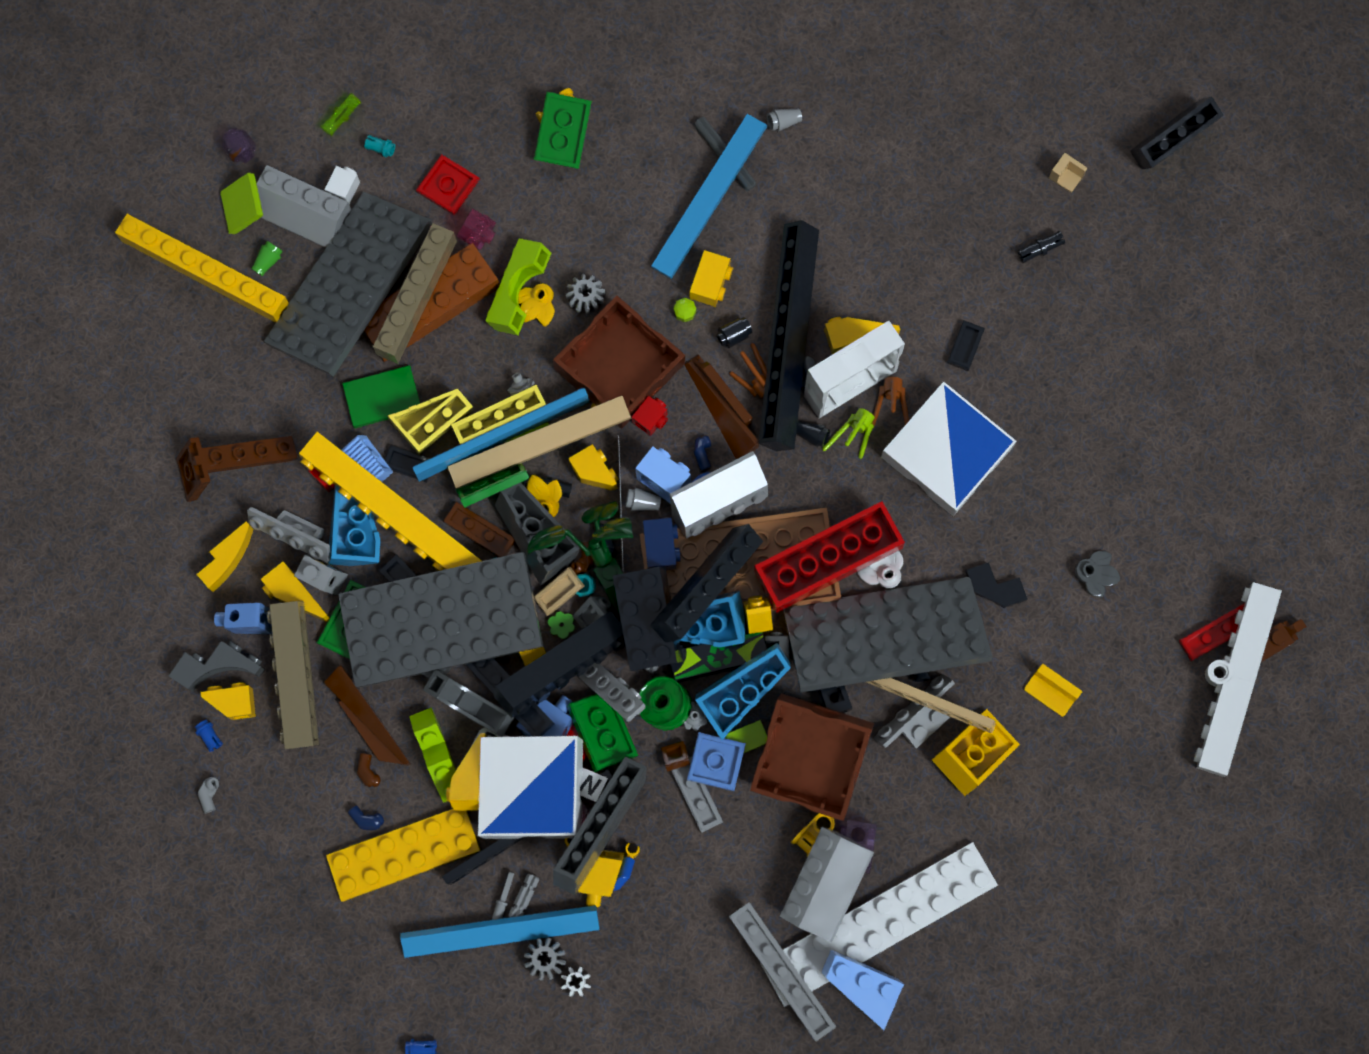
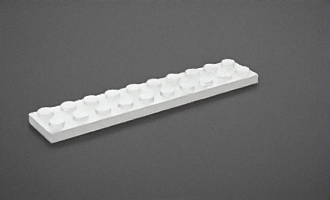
(894, 914)

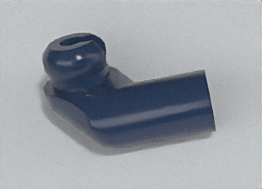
(700, 453)
(366, 822)

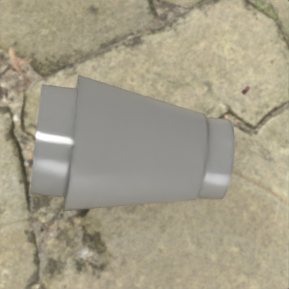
(783, 118)
(642, 500)

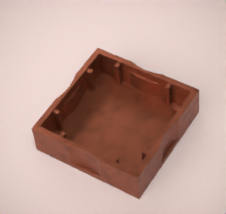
(619, 358)
(812, 756)

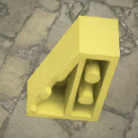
(431, 419)

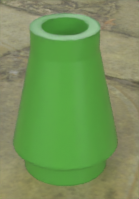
(266, 258)

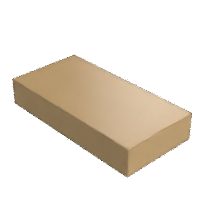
(559, 591)

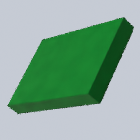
(562, 130)
(380, 395)
(491, 485)
(334, 634)
(602, 732)

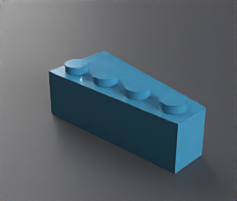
(740, 690)

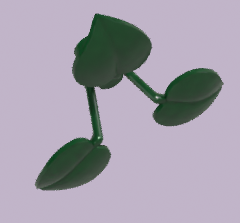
(597, 547)

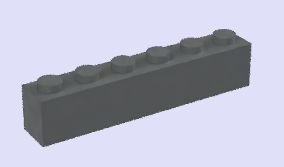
(599, 826)

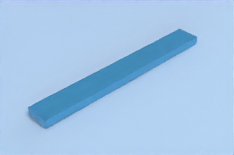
(709, 196)
(501, 434)
(500, 931)

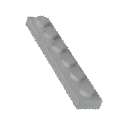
(782, 972)

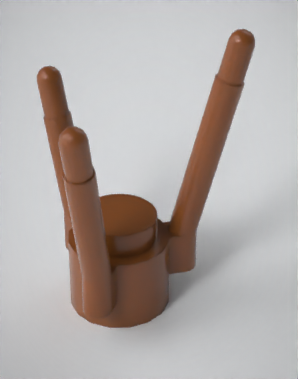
(759, 381)
(893, 391)

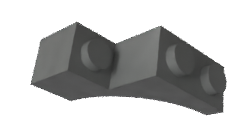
(192, 672)
(468, 703)

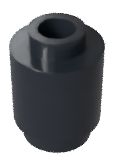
(734, 332)

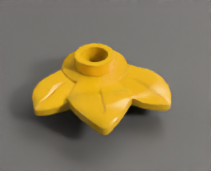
(536, 307)
(545, 494)

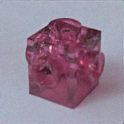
(477, 229)

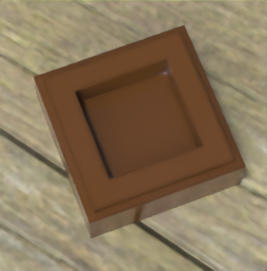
(675, 756)

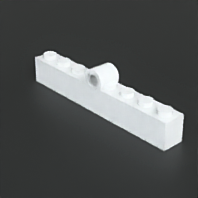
(1238, 679)

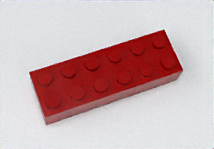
(829, 556)

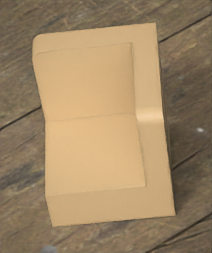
(1068, 172)

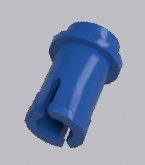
(208, 735)
(420, 1047)

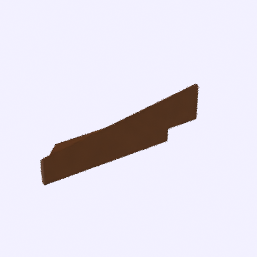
(724, 407)
(365, 718)

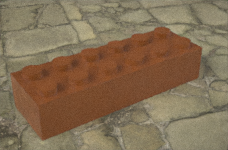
(460, 286)

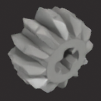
(594, 296)
(538, 964)

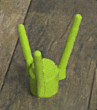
(860, 422)

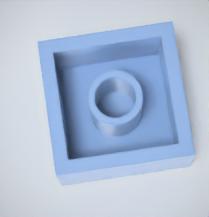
(662, 473)

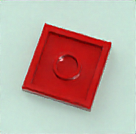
(447, 184)

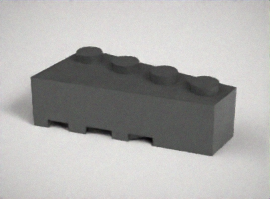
(526, 518)

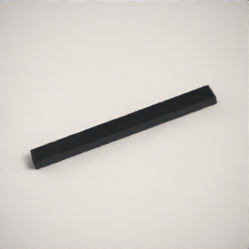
(490, 852)

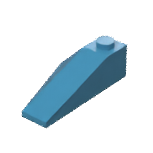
(720, 623)

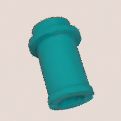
(381, 146)

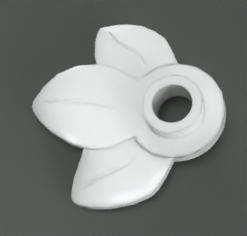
(876, 572)

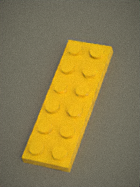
(402, 853)

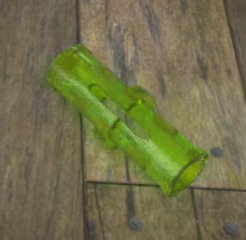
(351, 103)

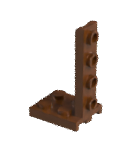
(197, 462)

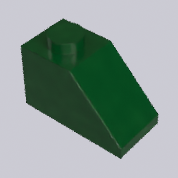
(605, 577)

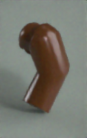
(584, 563)
(365, 773)

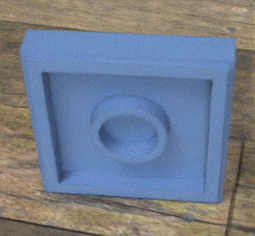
(716, 761)

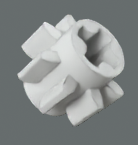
(569, 979)

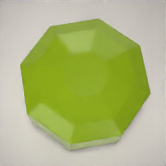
(684, 310)

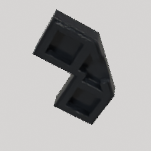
(1002, 594)

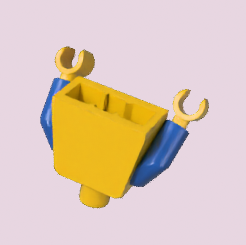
(607, 874)

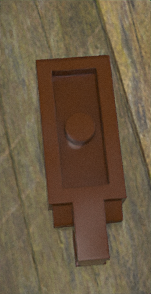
(1281, 637)

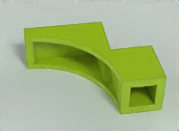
(434, 749)

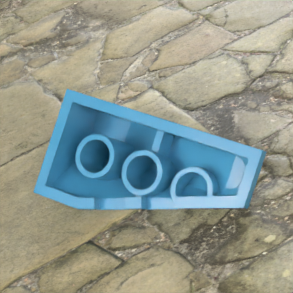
(352, 534)

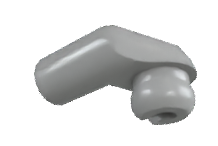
(206, 794)

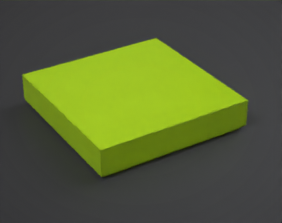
(241, 203)

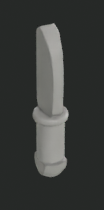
(500, 905)

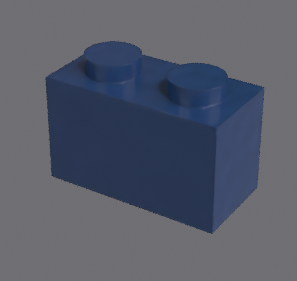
(660, 543)

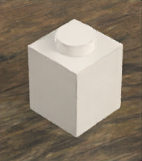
(343, 183)

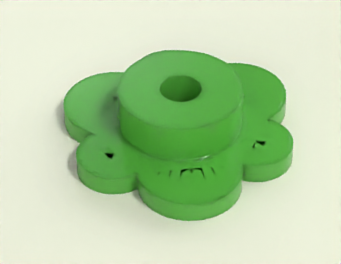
(555, 621)

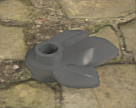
(1101, 573)

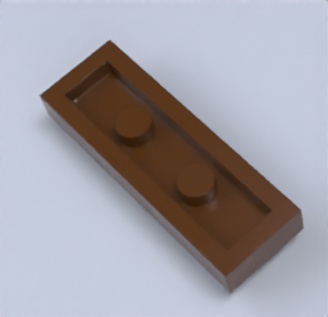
(479, 530)

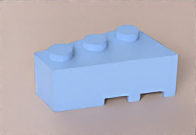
(865, 986)

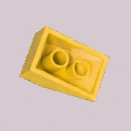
(975, 755)

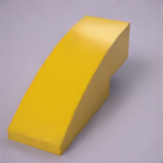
(227, 557)

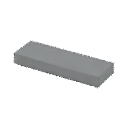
(698, 800)

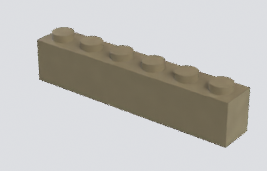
(415, 293)
(293, 674)

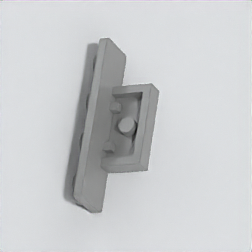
(293, 531)
(613, 691)
(916, 721)

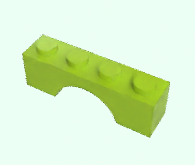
(527, 261)

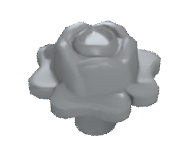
(520, 384)
(696, 718)

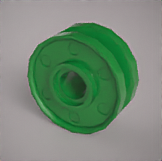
(677, 707)

